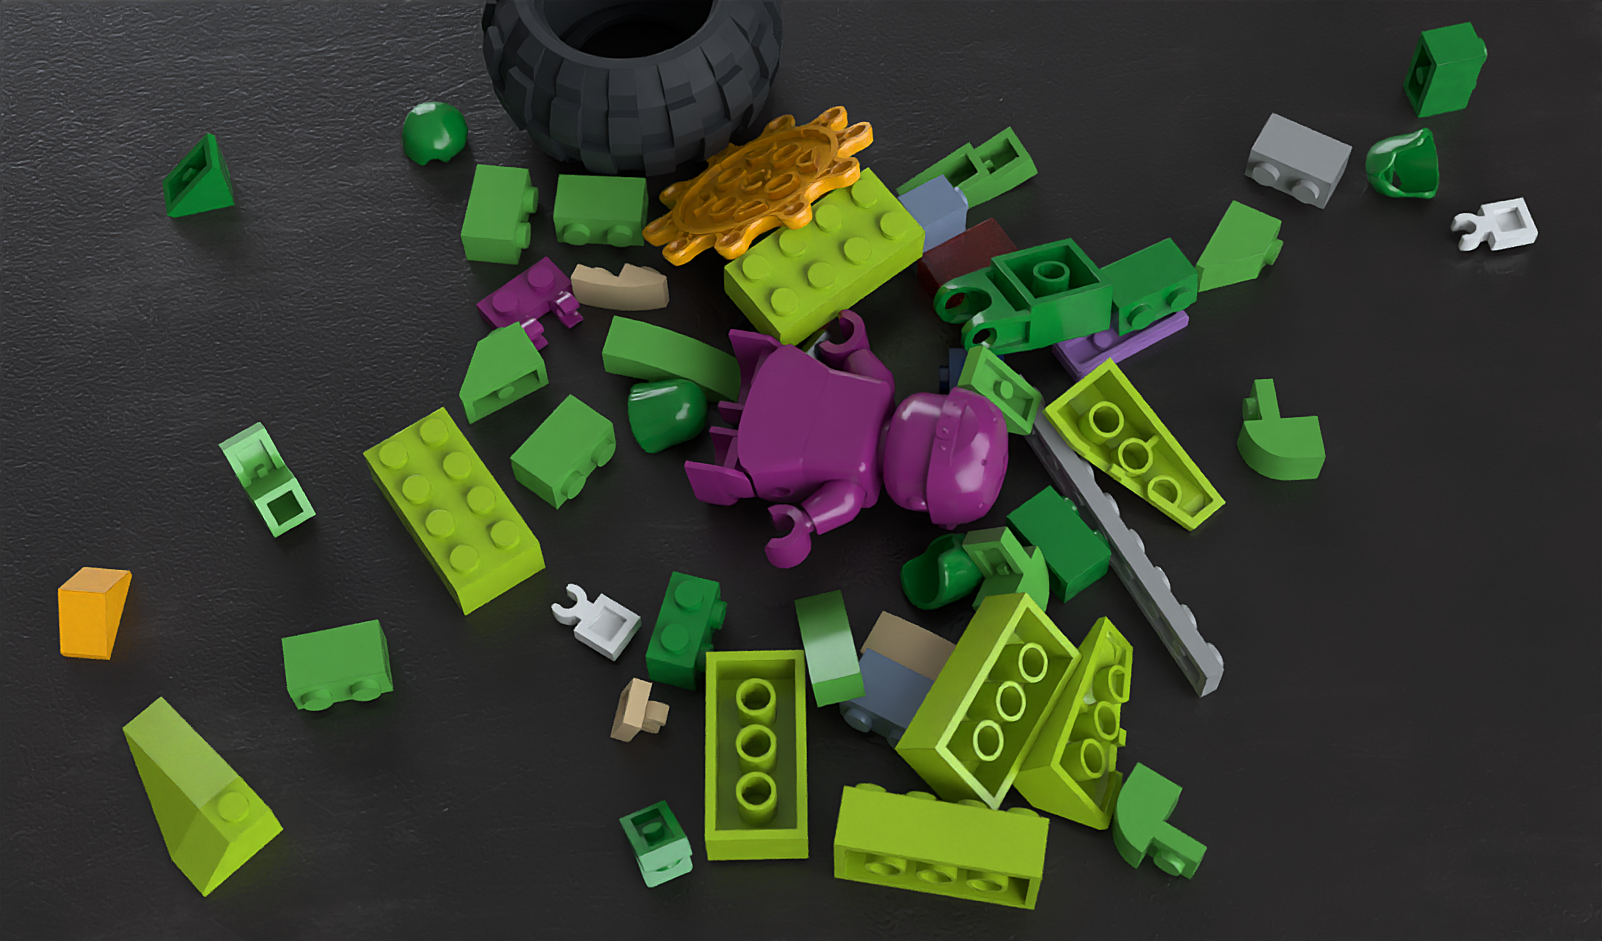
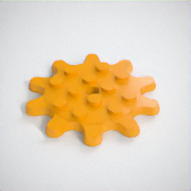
(759, 186)

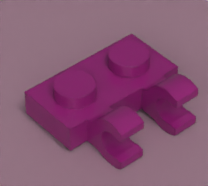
(529, 297)

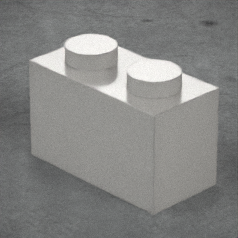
(1297, 161)

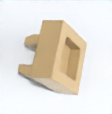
(637, 712)

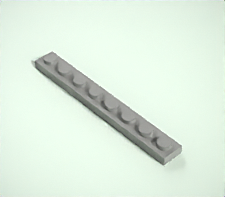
(1145, 583)

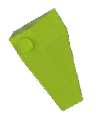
(1123, 437)
(1076, 752)
(199, 801)

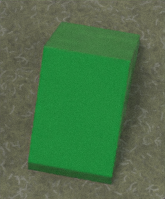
(199, 181)

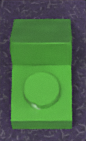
(1001, 385)

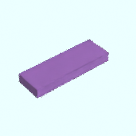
(1086, 353)

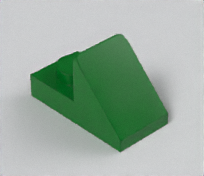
(657, 843)

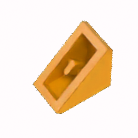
(91, 611)

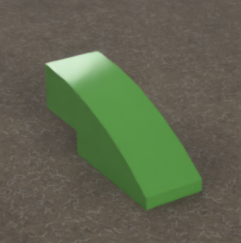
(981, 171)
(662, 354)
(829, 648)

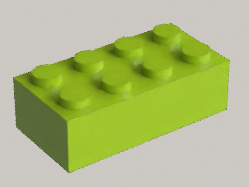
(810, 274)
(454, 510)
(990, 701)
(756, 755)
(940, 846)

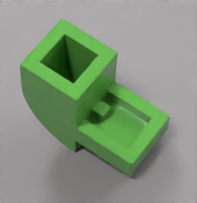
(1275, 444)
(266, 479)
(1007, 565)
(1142, 828)

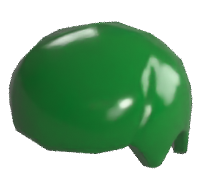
(433, 132)

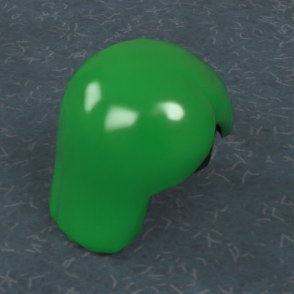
(1413, 160)
(666, 413)
(943, 560)

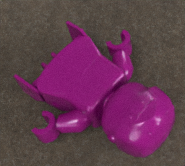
(839, 436)

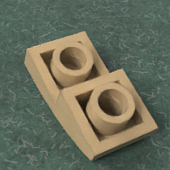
(631, 291)
(909, 645)

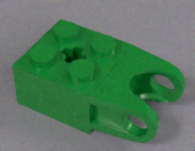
(1030, 299)

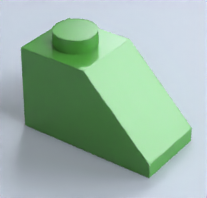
(1239, 248)
(501, 372)

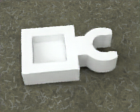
(1499, 223)
(600, 625)

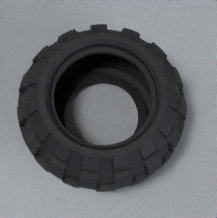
(636, 109)

